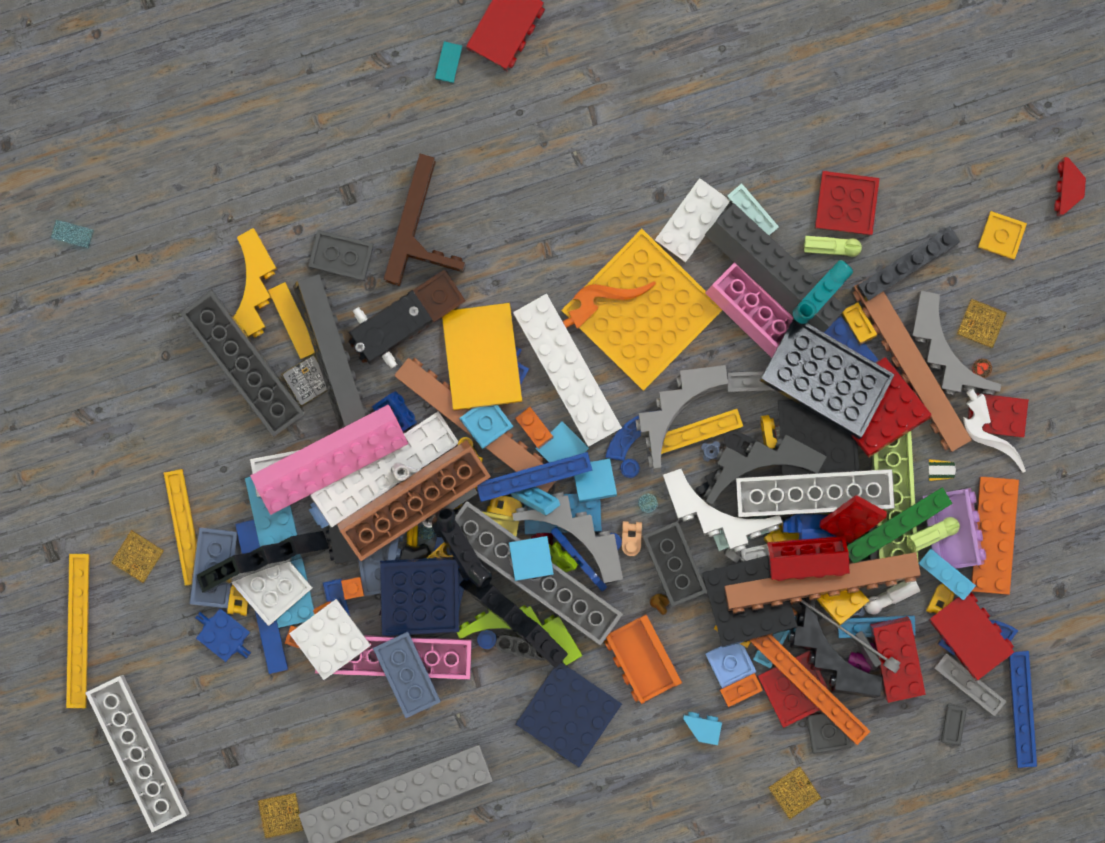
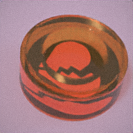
(982, 367)

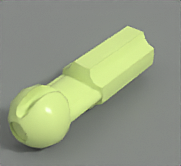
(832, 246)
(933, 534)

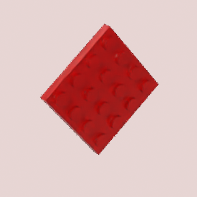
(895, 416)

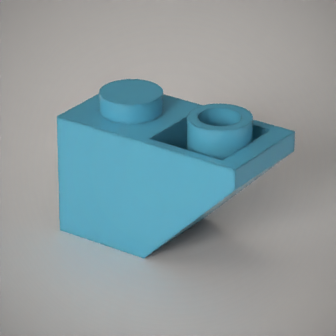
(704, 729)

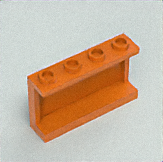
(642, 659)

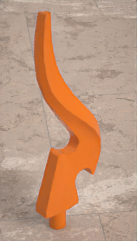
(587, 295)

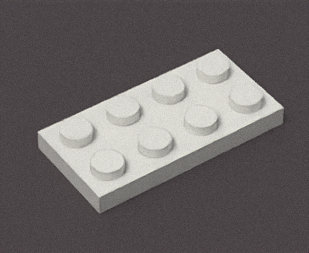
(692, 220)

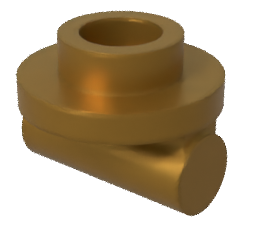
(660, 602)

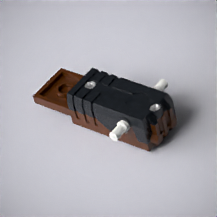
(403, 319)

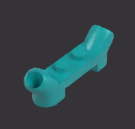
(822, 292)

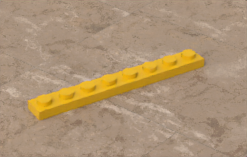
(77, 630)

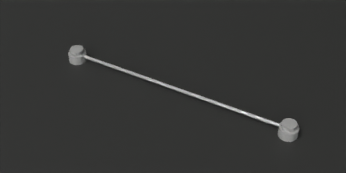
(891, 663)

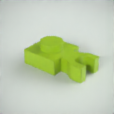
(562, 559)

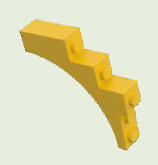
(258, 265)

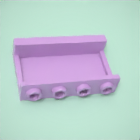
(965, 546)

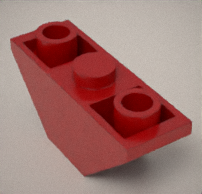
(1070, 187)

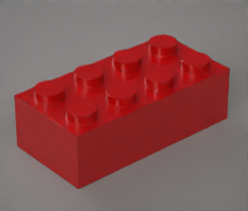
(897, 640)

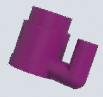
(858, 660)

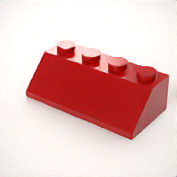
(808, 558)

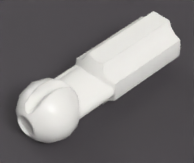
(891, 595)

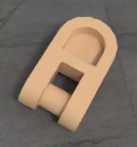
(631, 545)

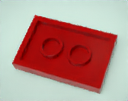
(1006, 415)
(853, 519)

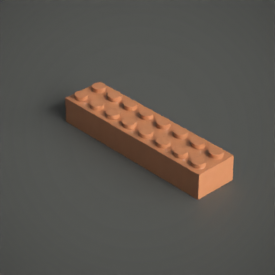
(413, 500)

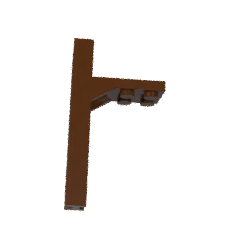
(405, 243)

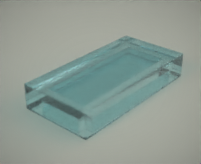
(72, 234)

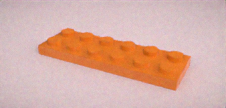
(997, 522)

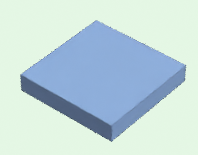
(730, 664)

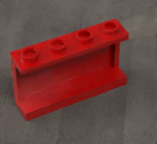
(504, 30)
(972, 636)

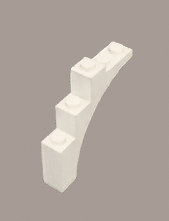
(735, 529)

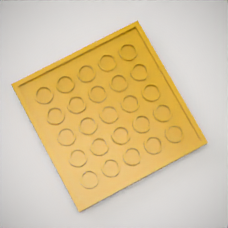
(655, 327)

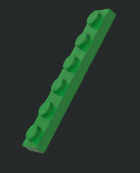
(898, 525)

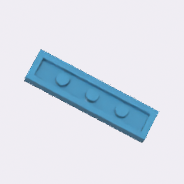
(858, 624)

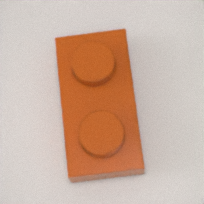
(534, 427)
(741, 690)

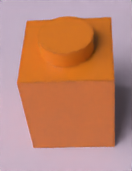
(352, 588)

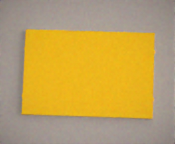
(481, 356)

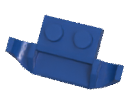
(806, 525)

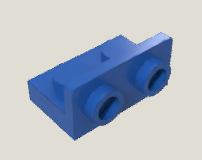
(402, 413)

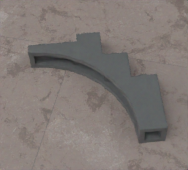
(759, 455)

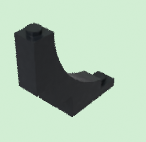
(261, 559)

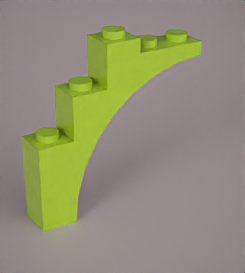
(552, 625)

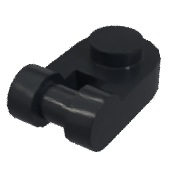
(735, 439)

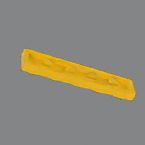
(701, 430)

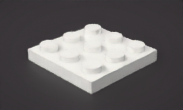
(273, 590)
(330, 639)

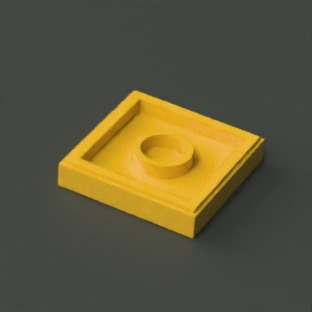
(1002, 235)

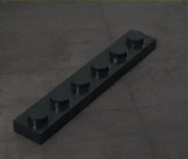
(908, 264)

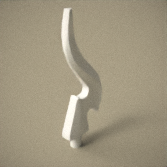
(974, 428)

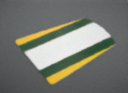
(941, 470)

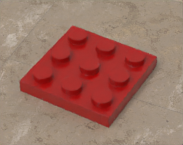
(847, 203)
(785, 697)

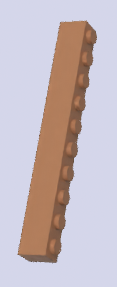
(914, 369)
(440, 397)
(861, 575)

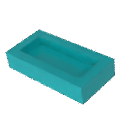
(448, 62)

